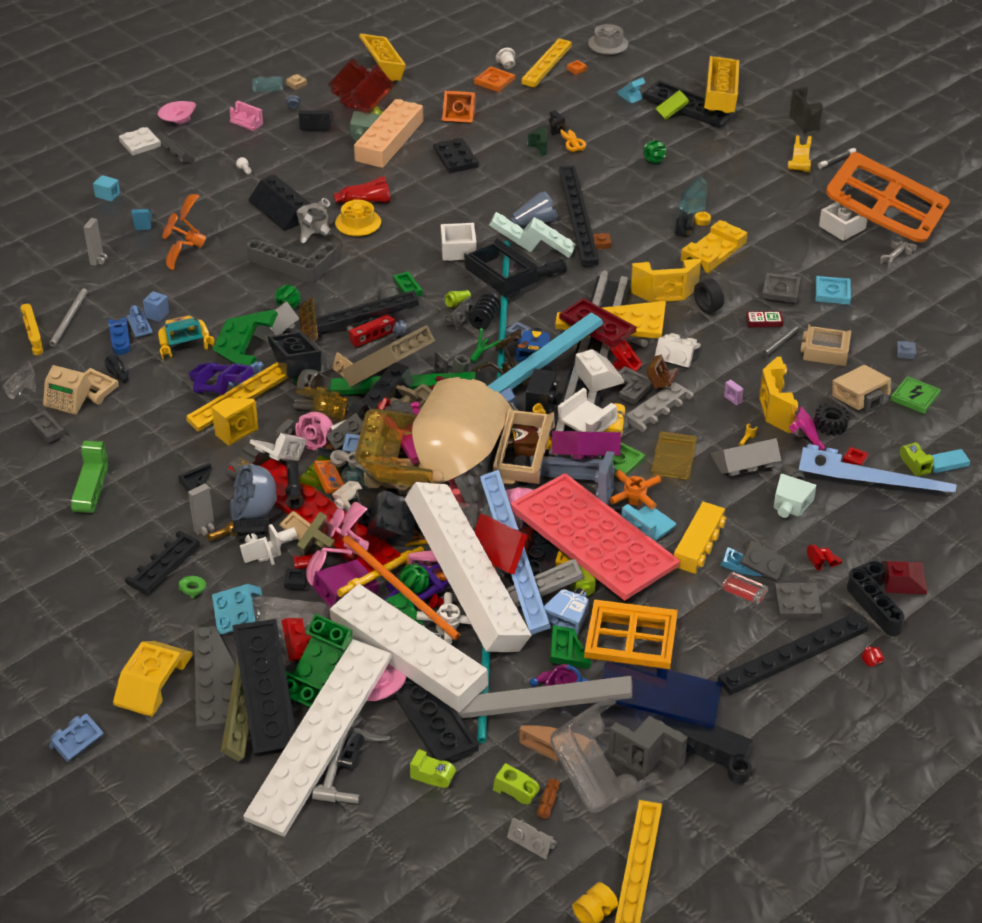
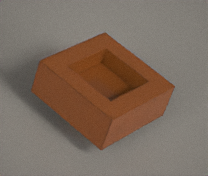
(602, 241)

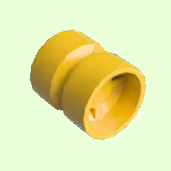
(595, 905)

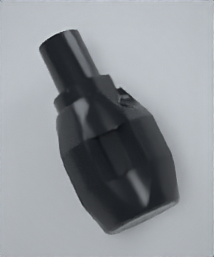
(116, 367)

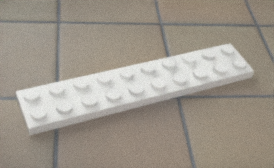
(317, 738)

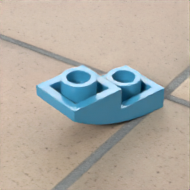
(731, 561)

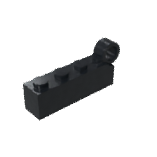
(384, 388)
(717, 746)

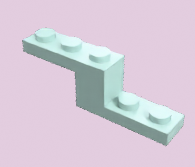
(532, 234)

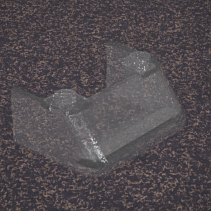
(587, 764)

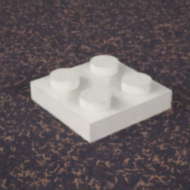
(139, 141)

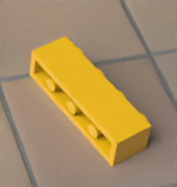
(700, 537)

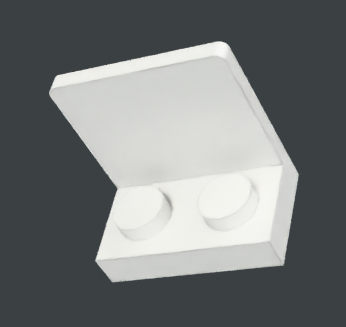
(286, 447)

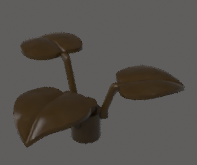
(507, 365)

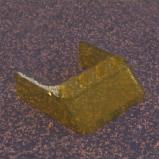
(380, 447)

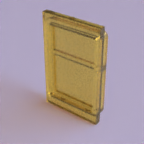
(674, 455)

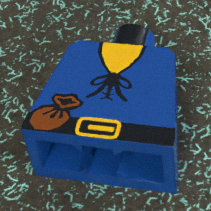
(530, 343)

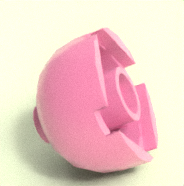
(314, 428)

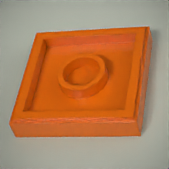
(494, 79)

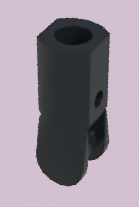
(351, 751)

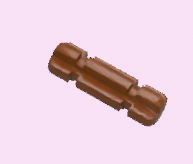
(548, 798)

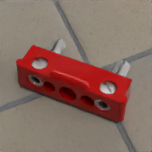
(371, 331)

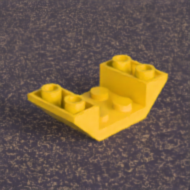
(665, 284)
(777, 406)
(146, 674)

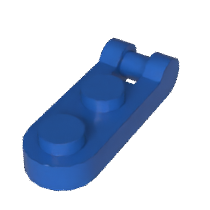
(119, 336)

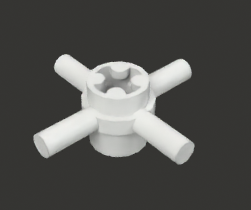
(449, 613)

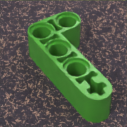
(91, 477)

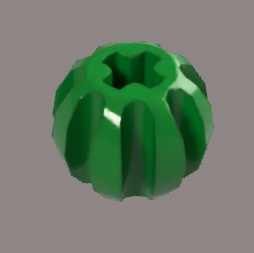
(654, 151)
(288, 294)
(415, 578)

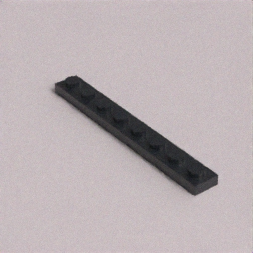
(792, 653)

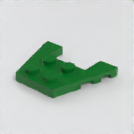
(238, 333)

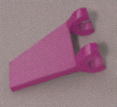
(807, 424)

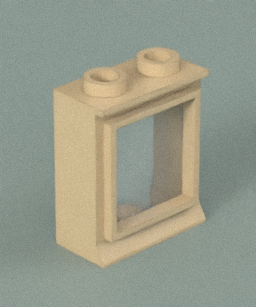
(826, 345)

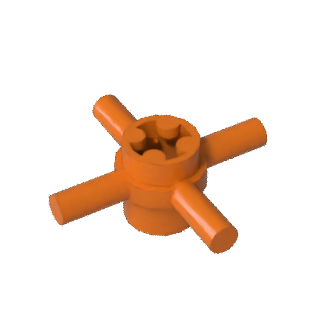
(635, 490)

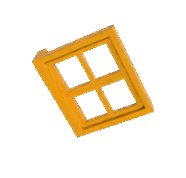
(633, 616)

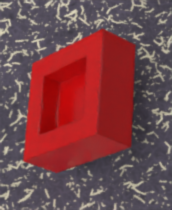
(855, 456)

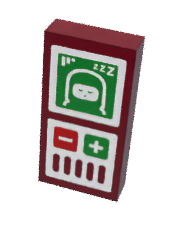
(764, 319)

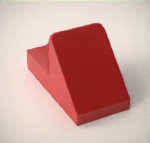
(625, 357)

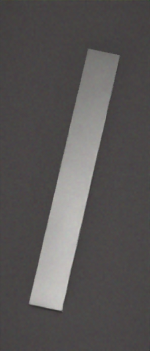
(549, 697)

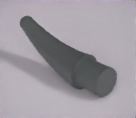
(370, 737)

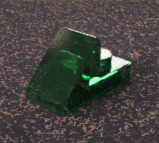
(538, 139)

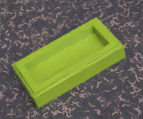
(672, 105)

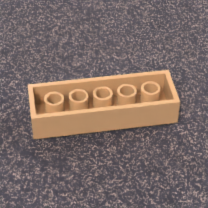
(388, 133)

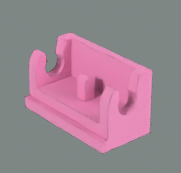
(246, 116)

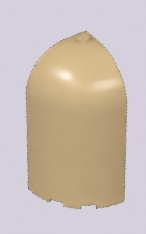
(458, 426)

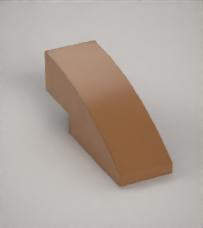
(538, 739)

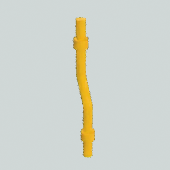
(403, 559)

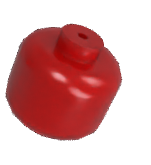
(872, 656)

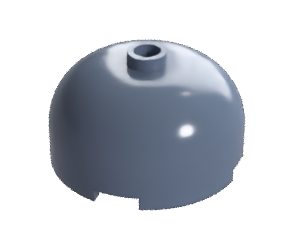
(253, 493)

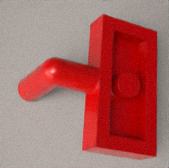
(295, 637)

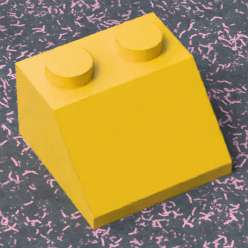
(234, 419)

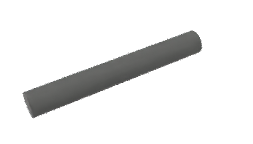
(780, 341)

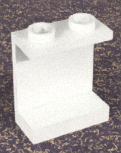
(584, 415)

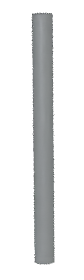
(59, 332)

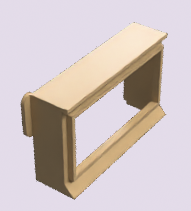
(512, 473)

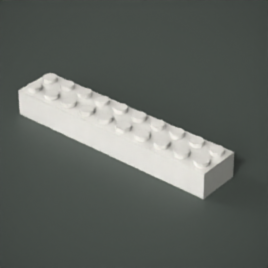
(467, 568)

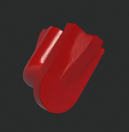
(818, 556)

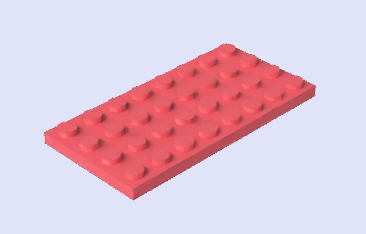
(595, 536)

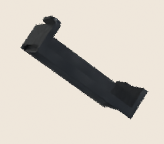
(506, 286)

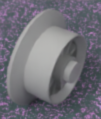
(608, 40)

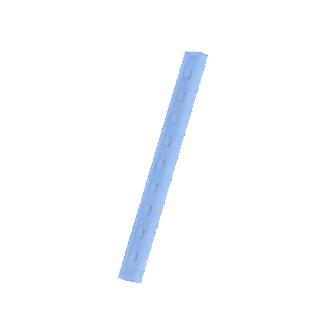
(523, 577)

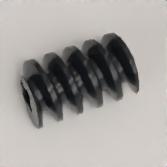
(484, 311)

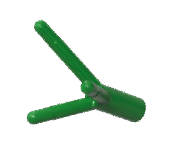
(480, 347)

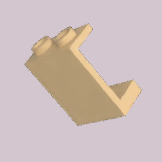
(858, 382)

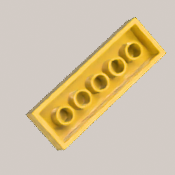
(722, 84)

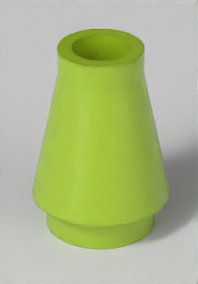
(453, 298)

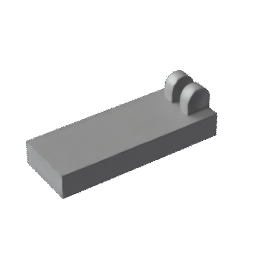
(93, 243)
(201, 510)

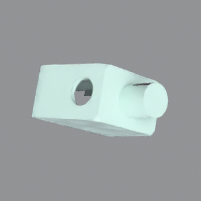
(793, 496)

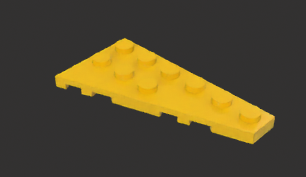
(645, 316)

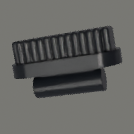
(684, 225)
(249, 527)

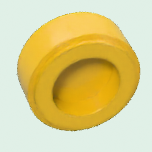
(702, 218)

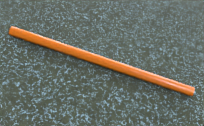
(401, 587)

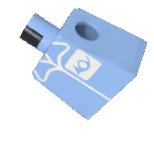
(568, 609)

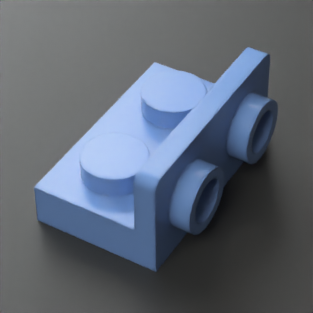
(75, 738)

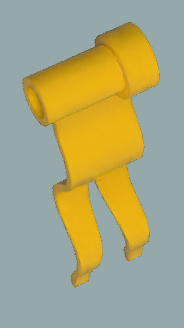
(801, 156)

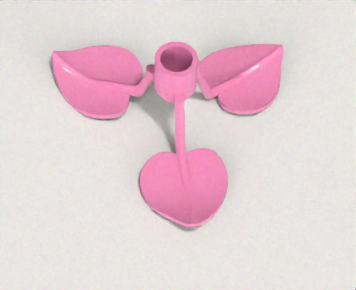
(350, 518)

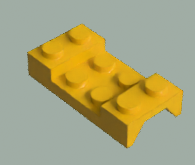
(716, 246)

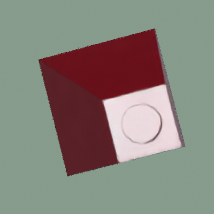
(904, 577)

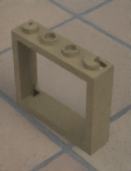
(388, 355)

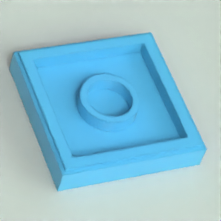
(832, 290)

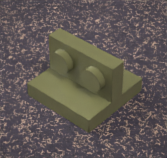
(315, 536)

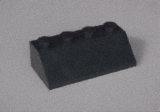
(278, 202)

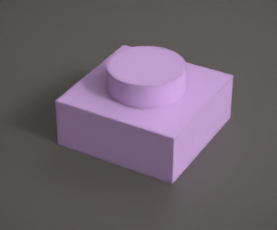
(733, 392)

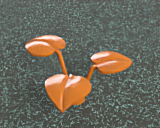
(193, 237)

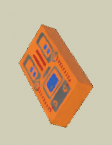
(328, 476)

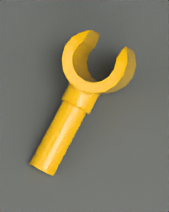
(749, 433)

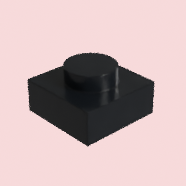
(295, 579)

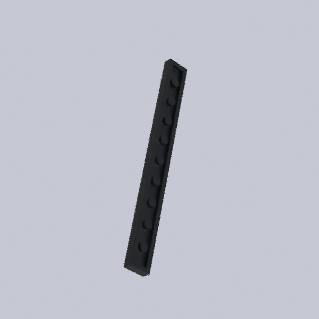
(578, 216)

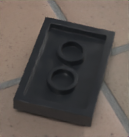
(455, 155)

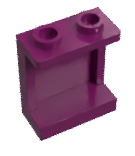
(331, 579)

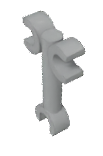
(899, 247)

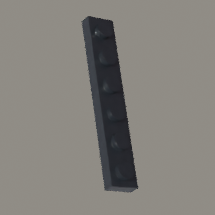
(366, 311)

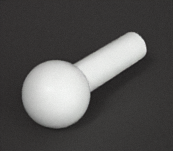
(243, 163)

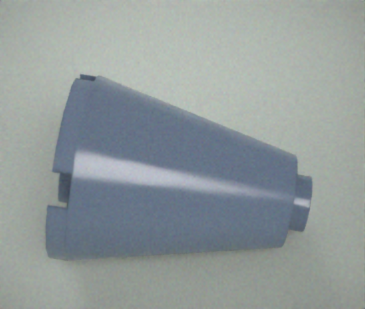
(539, 207)

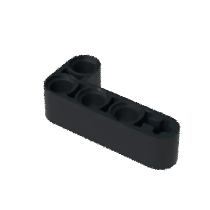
(865, 587)

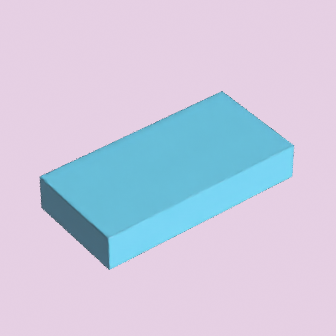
(950, 461)

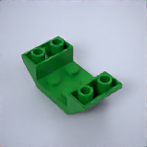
(319, 659)

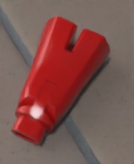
(372, 191)

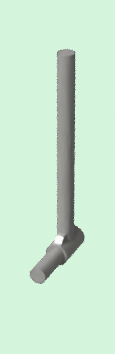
(328, 792)

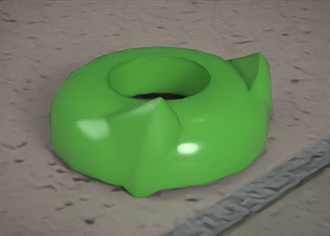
(192, 581)

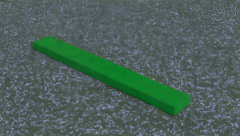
(363, 387)

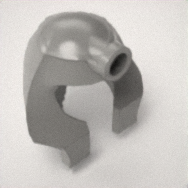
(314, 219)

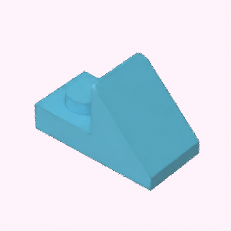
(631, 91)

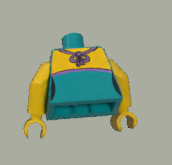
(182, 330)

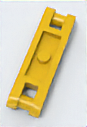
(32, 329)

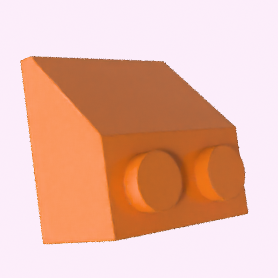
(459, 106)

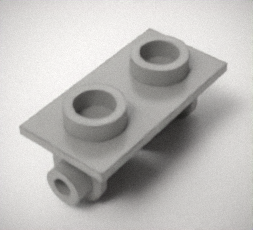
(530, 838)

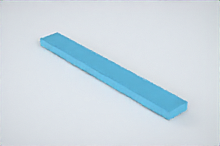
(547, 353)

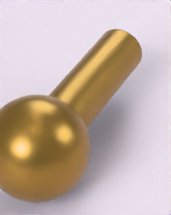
(221, 533)

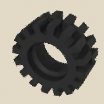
(827, 412)

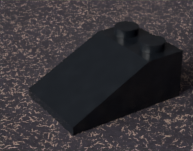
(295, 353)

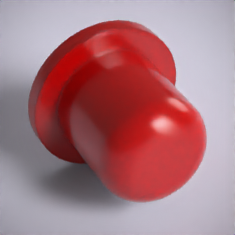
(436, 601)

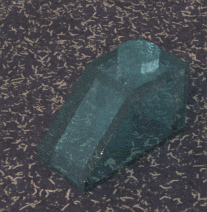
(694, 196)

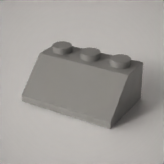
(747, 457)

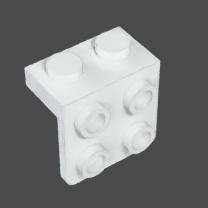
(676, 349)

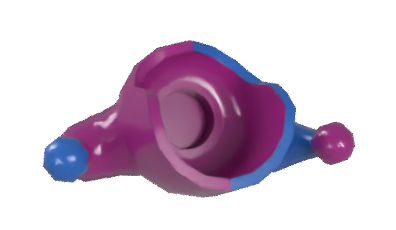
(559, 675)

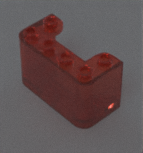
(360, 87)

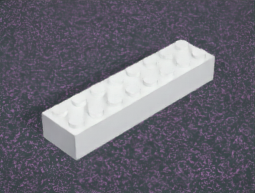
(413, 648)

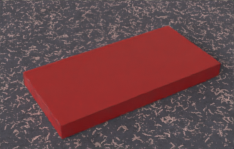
(500, 542)

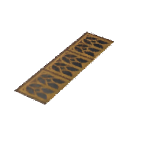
(308, 319)

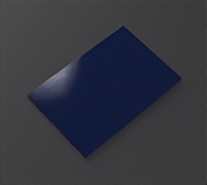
(668, 692)

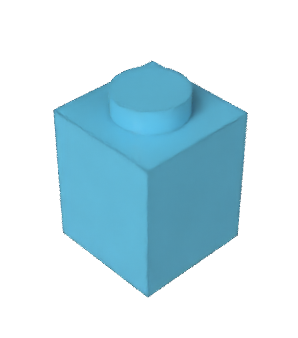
(106, 188)

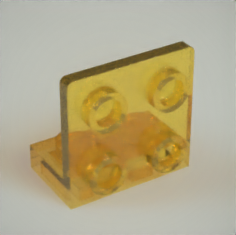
(326, 402)

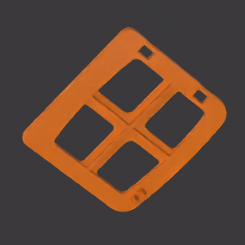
(887, 198)

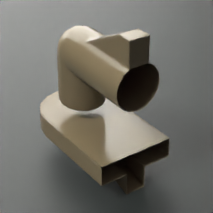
(407, 393)

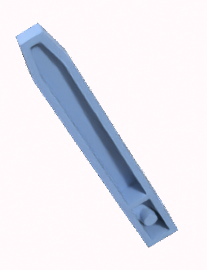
(836, 468)

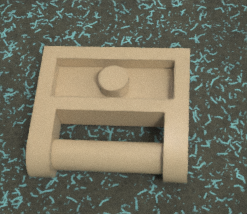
(102, 384)

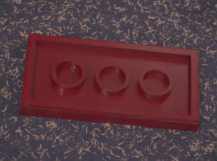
(610, 332)

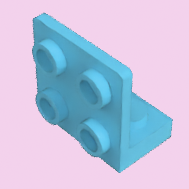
(649, 521)
(234, 607)

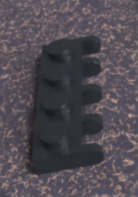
(164, 563)

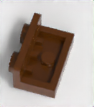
(660, 374)

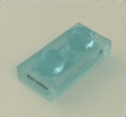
(267, 84)

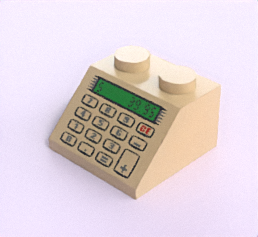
(65, 389)

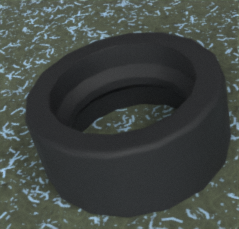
(715, 293)

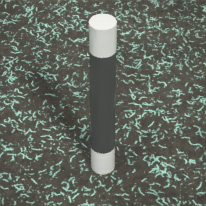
(836, 158)

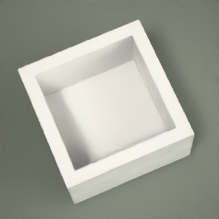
(457, 240)

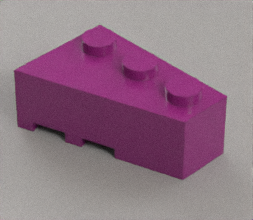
(585, 443)

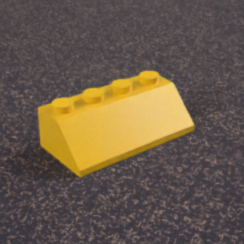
(384, 55)

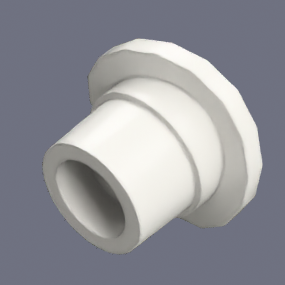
(506, 57)

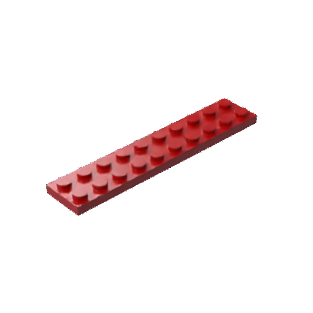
(316, 502)

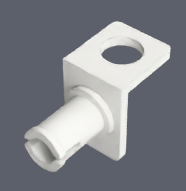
(277, 539)
(255, 549)

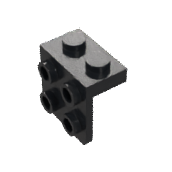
(315, 119)

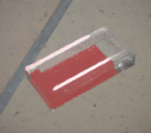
(745, 587)

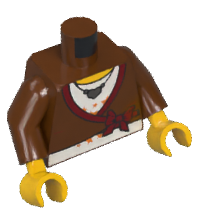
(525, 438)

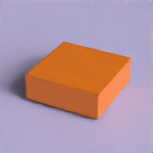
(576, 67)

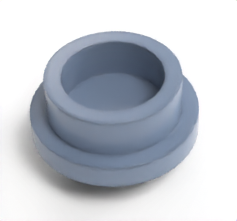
(293, 102)
(399, 328)

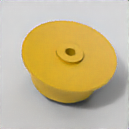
(357, 218)

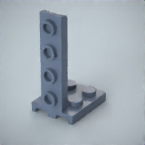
(589, 469)

